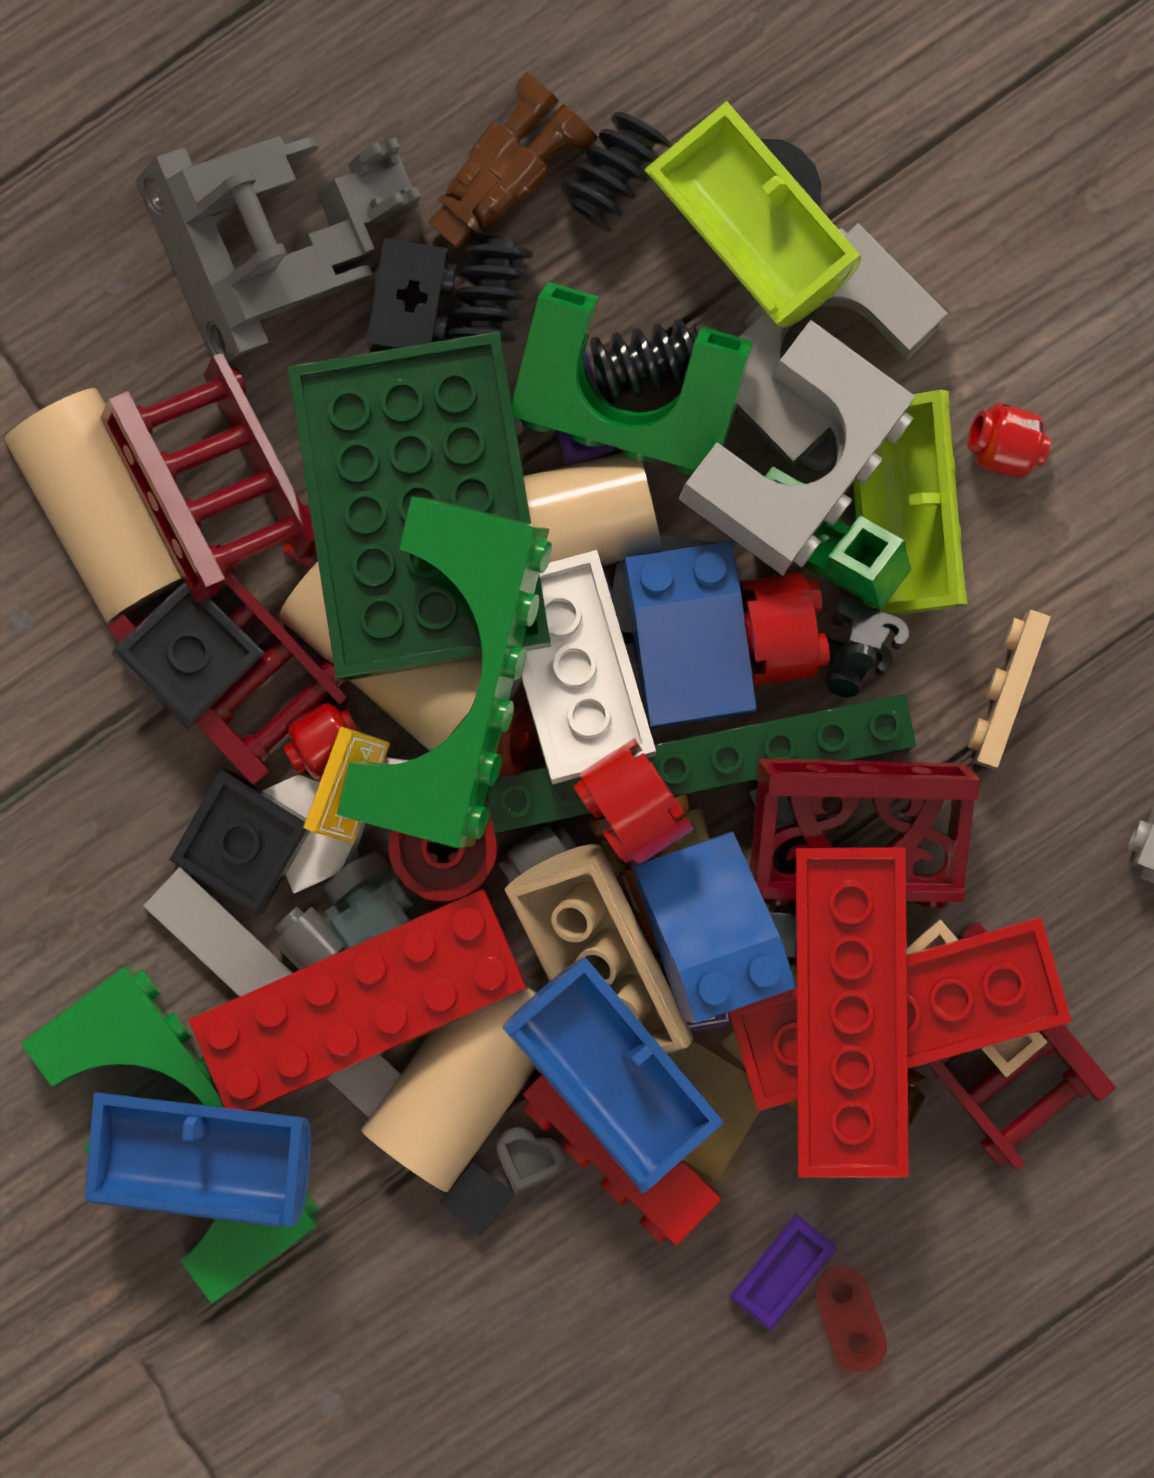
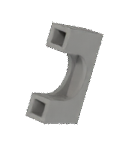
(877, 292)
(780, 519)

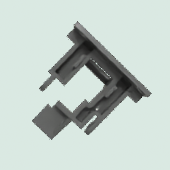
(271, 278)

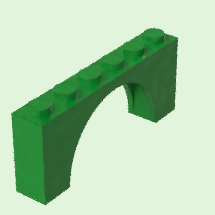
(497, 572)
(128, 1027)

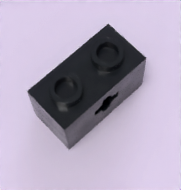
(406, 267)

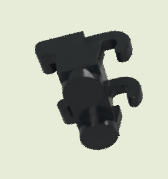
(858, 654)

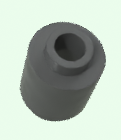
(535, 849)
(307, 938)

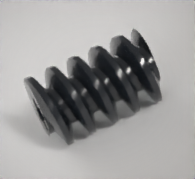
(613, 168)
(491, 287)
(643, 359)

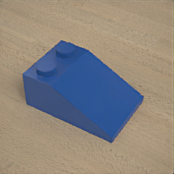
(689, 634)
(712, 929)

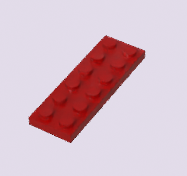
(956, 1002)
(358, 1003)
(852, 1012)

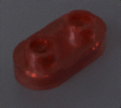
(519, 744)
(851, 1317)

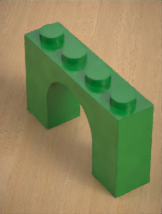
(558, 395)

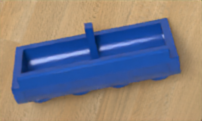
(612, 1074)
(198, 1160)

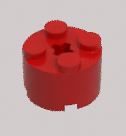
(783, 628)
(633, 802)
(448, 881)

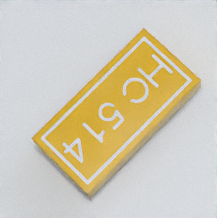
(348, 747)

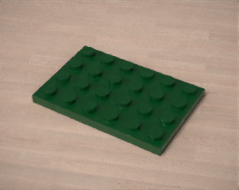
(371, 438)

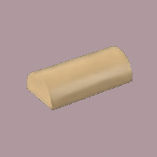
(94, 504)
(595, 507)
(422, 701)
(579, 911)
(452, 1094)

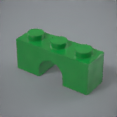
(856, 557)

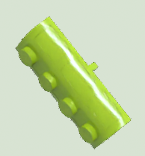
(755, 217)
(917, 501)

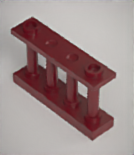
(180, 518)
(253, 751)
(1079, 1080)

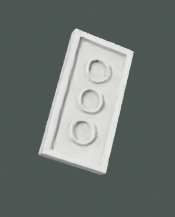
(584, 683)

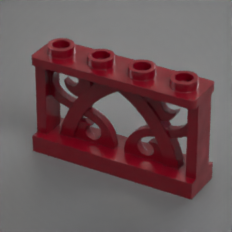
(921, 783)

